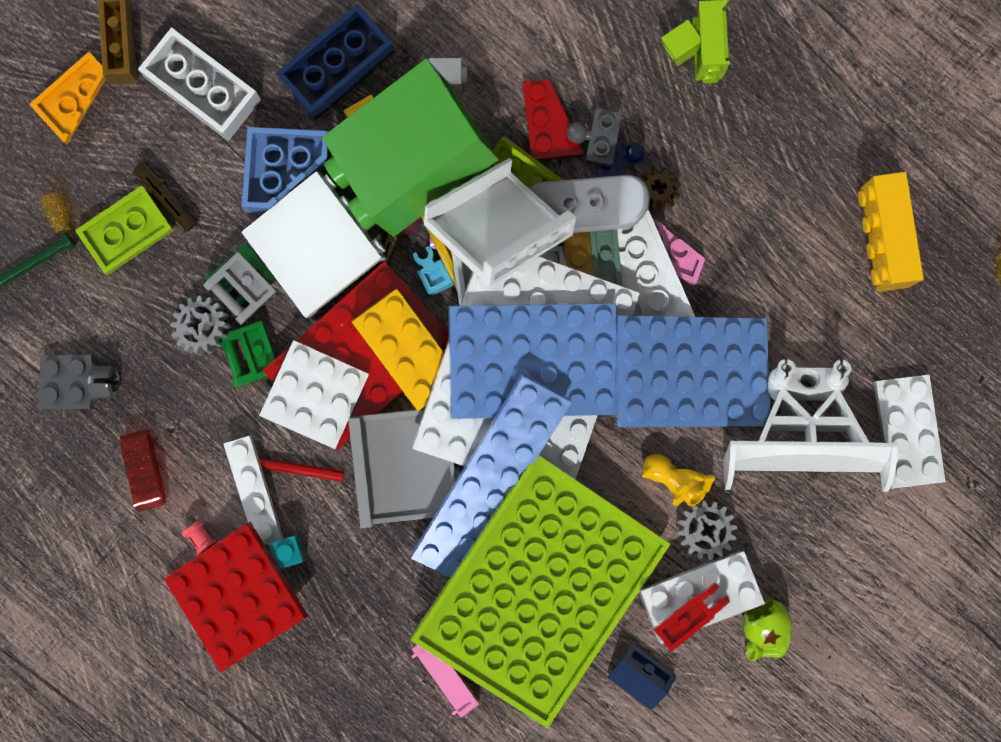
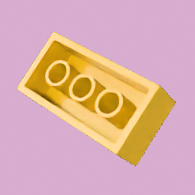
(890, 232)
(402, 346)

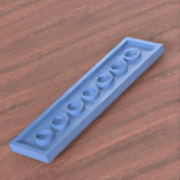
(494, 467)

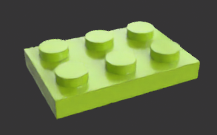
(124, 230)

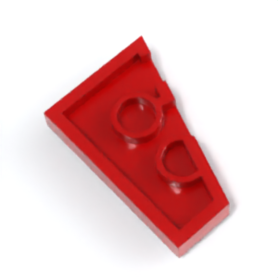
(547, 123)

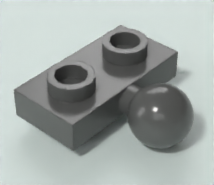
(601, 138)

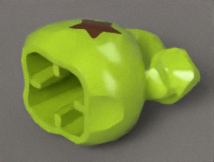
(767, 630)

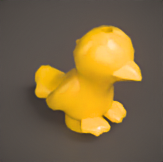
(682, 483)

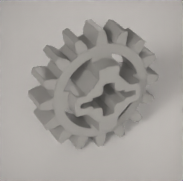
(199, 325)
(717, 524)

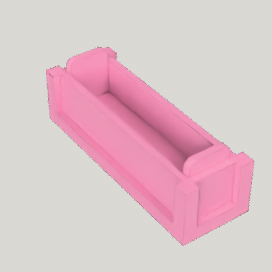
(449, 681)

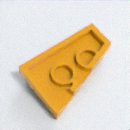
(70, 97)

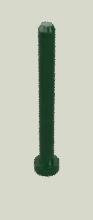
(65, 242)

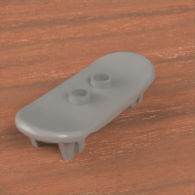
(597, 201)

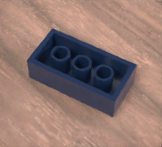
(336, 62)

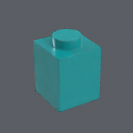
(287, 552)

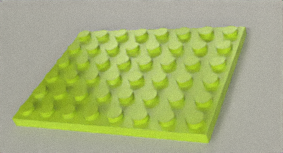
(540, 591)

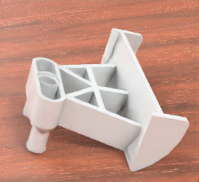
(827, 385)

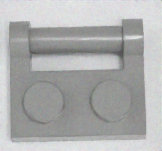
(246, 282)

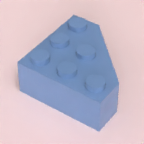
(279, 163)

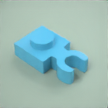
(433, 275)

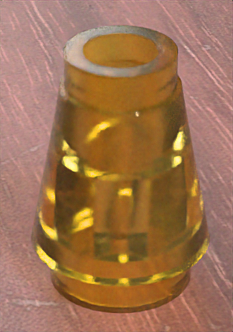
(56, 211)

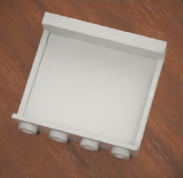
(496, 223)
(313, 244)

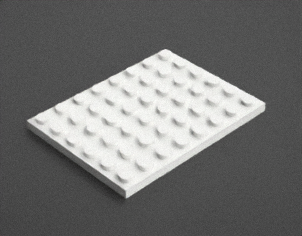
(532, 284)

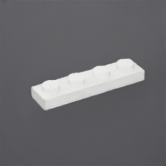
(253, 488)

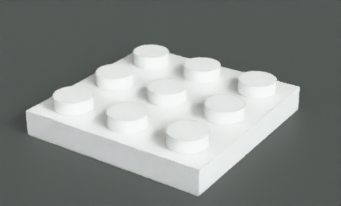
(314, 394)

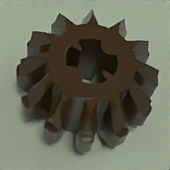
(669, 188)

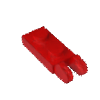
(689, 618)

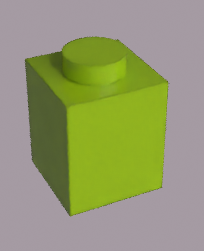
(682, 42)

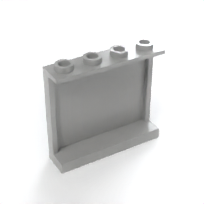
(391, 476)

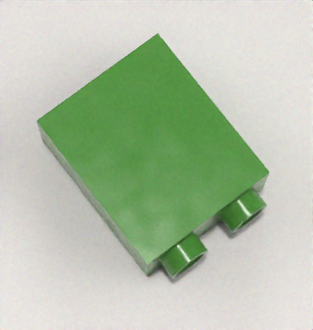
(406, 150)

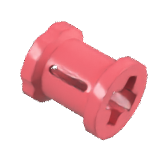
(199, 537)

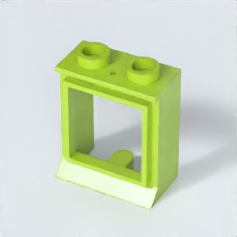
(713, 58)

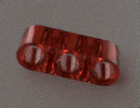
(142, 470)

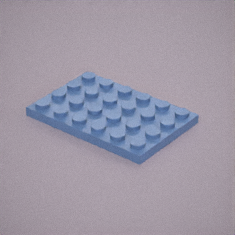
(554, 343)
(691, 372)

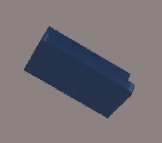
(642, 677)

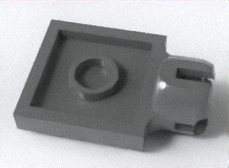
(74, 382)

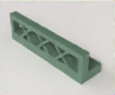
(606, 256)

